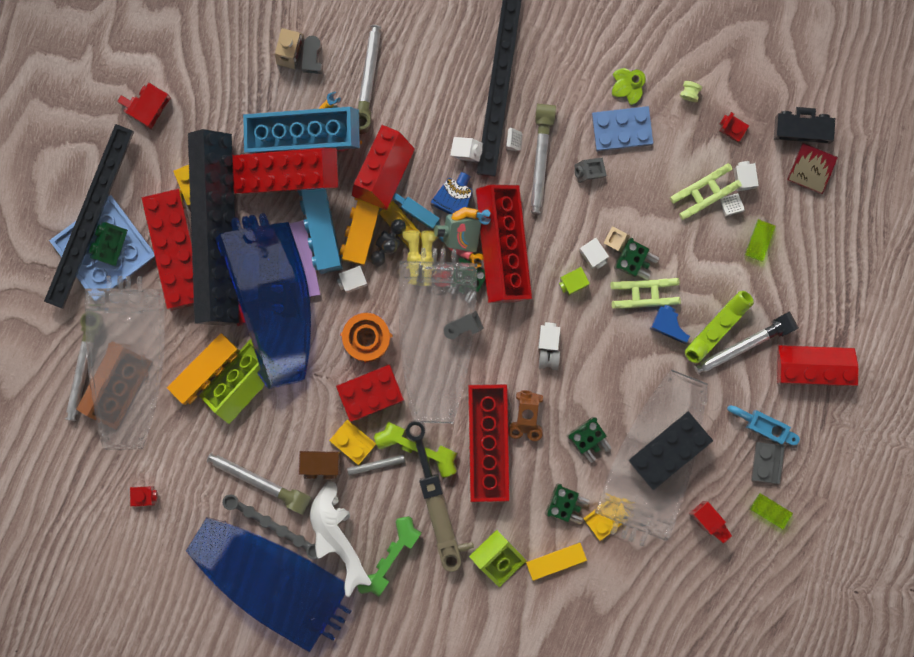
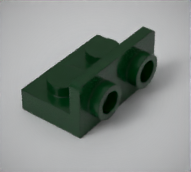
(108, 243)

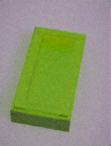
(760, 240)
(771, 511)

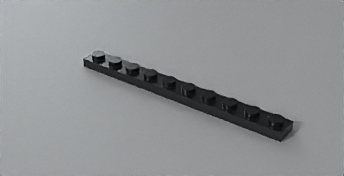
(499, 87)
(89, 216)

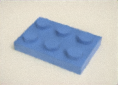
(622, 128)

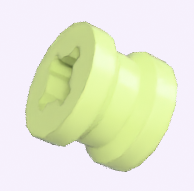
(690, 91)

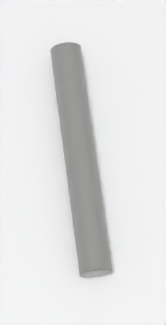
(376, 465)

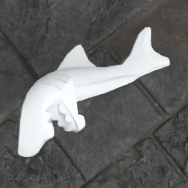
(330, 537)

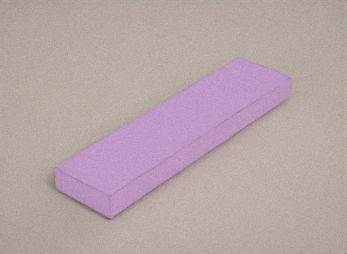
(301, 239)

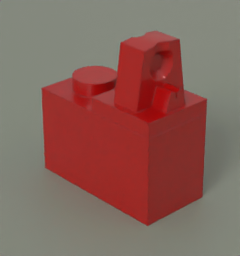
(147, 107)
(711, 521)

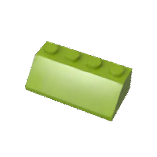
(235, 385)

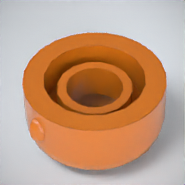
(358, 323)

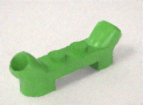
(407, 536)

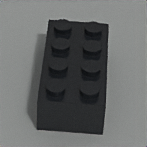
(670, 450)

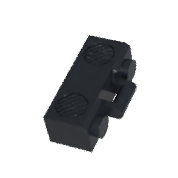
(811, 129)

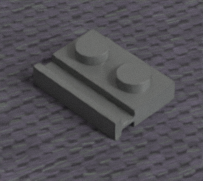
(767, 462)

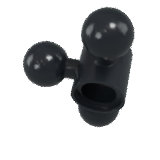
(388, 242)

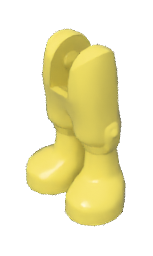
(412, 238)

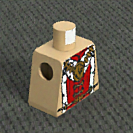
(288, 47)

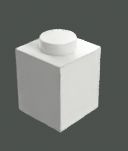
(466, 149)
(747, 175)
(594, 254)
(352, 279)
(549, 337)

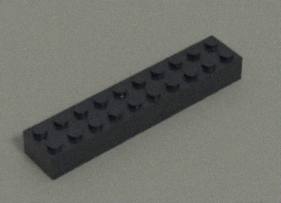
(211, 214)

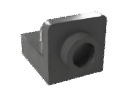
(590, 169)

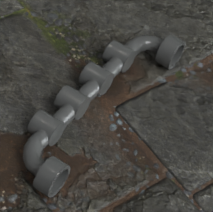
(231, 502)

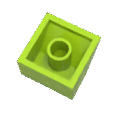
(497, 558)

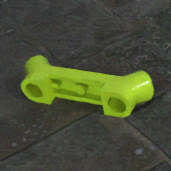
(718, 327)
(394, 434)

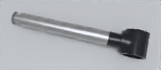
(780, 326)

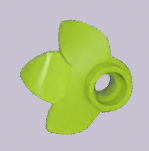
(626, 86)

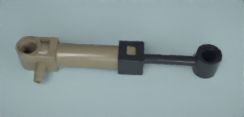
(436, 505)

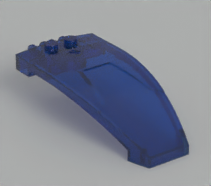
(271, 296)
(270, 581)

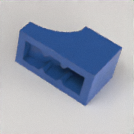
(667, 324)

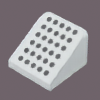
(514, 140)
(731, 205)

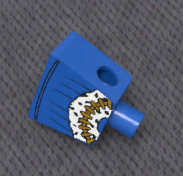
(453, 194)

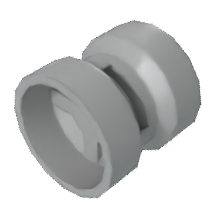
(553, 362)

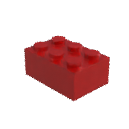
(370, 393)

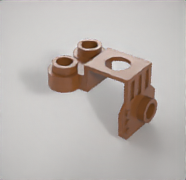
(527, 401)

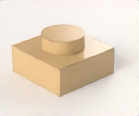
(616, 239)

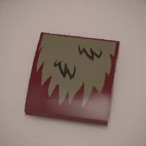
(812, 168)

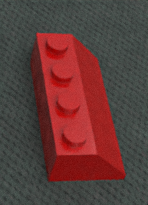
(383, 168)
(817, 366)

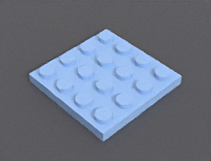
(133, 255)

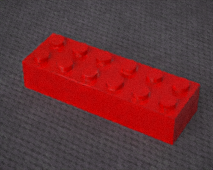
(285, 171)
(504, 244)
(171, 246)
(488, 443)

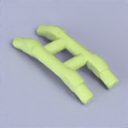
(694, 190)
(654, 301)

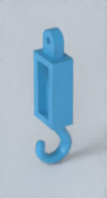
(418, 212)
(764, 424)

